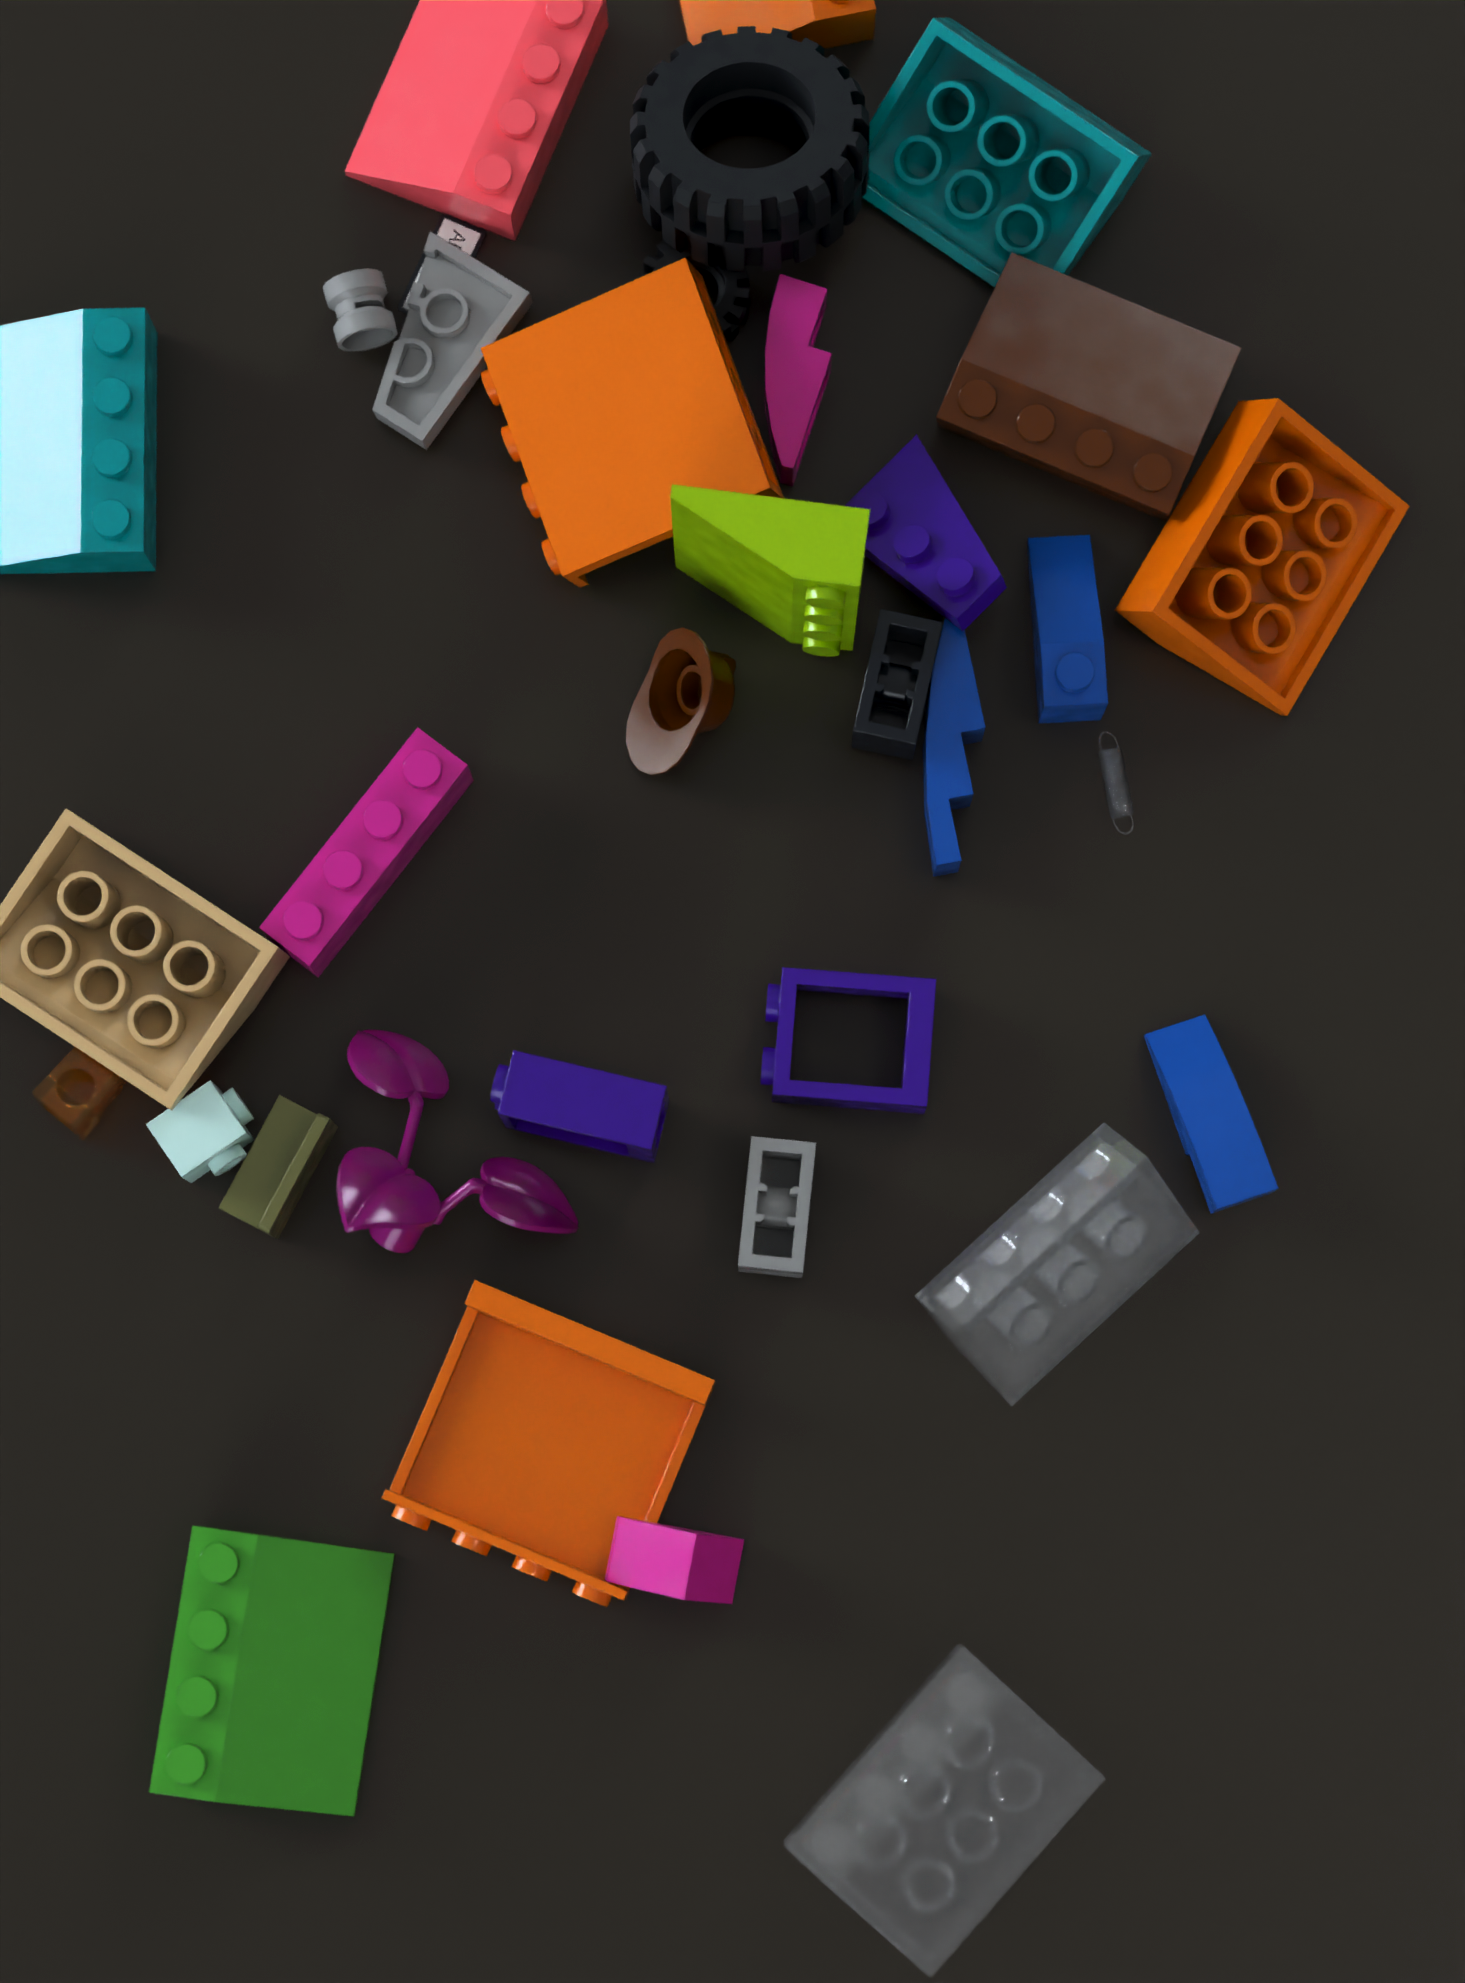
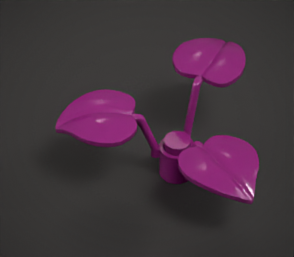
(396, 1204)

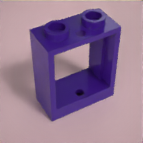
(776, 1060)
(581, 1105)

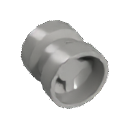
(360, 310)

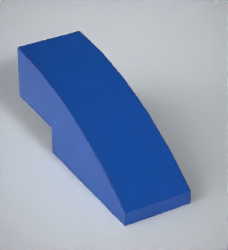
(1210, 1114)

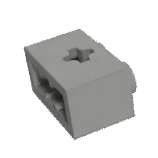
(776, 1207)

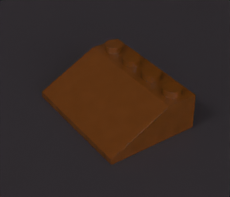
(1087, 386)

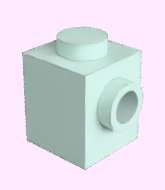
(204, 1132)

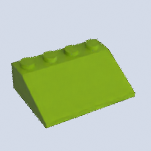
(776, 560)

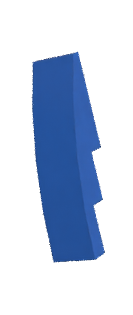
(952, 721)

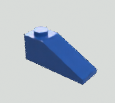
(1066, 630)

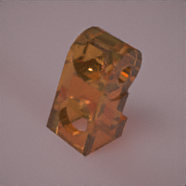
(78, 1092)

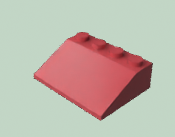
(478, 105)

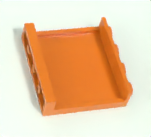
(617, 410)
(546, 1440)

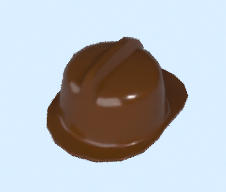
(681, 696)

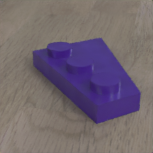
(926, 538)

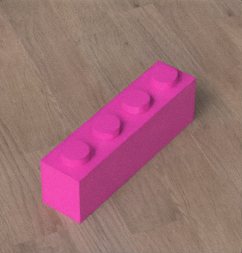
(367, 852)

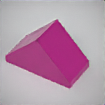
(674, 1561)

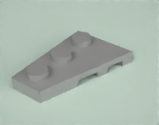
(439, 354)

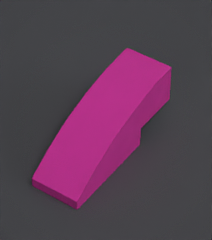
(794, 371)

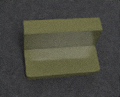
(278, 1166)

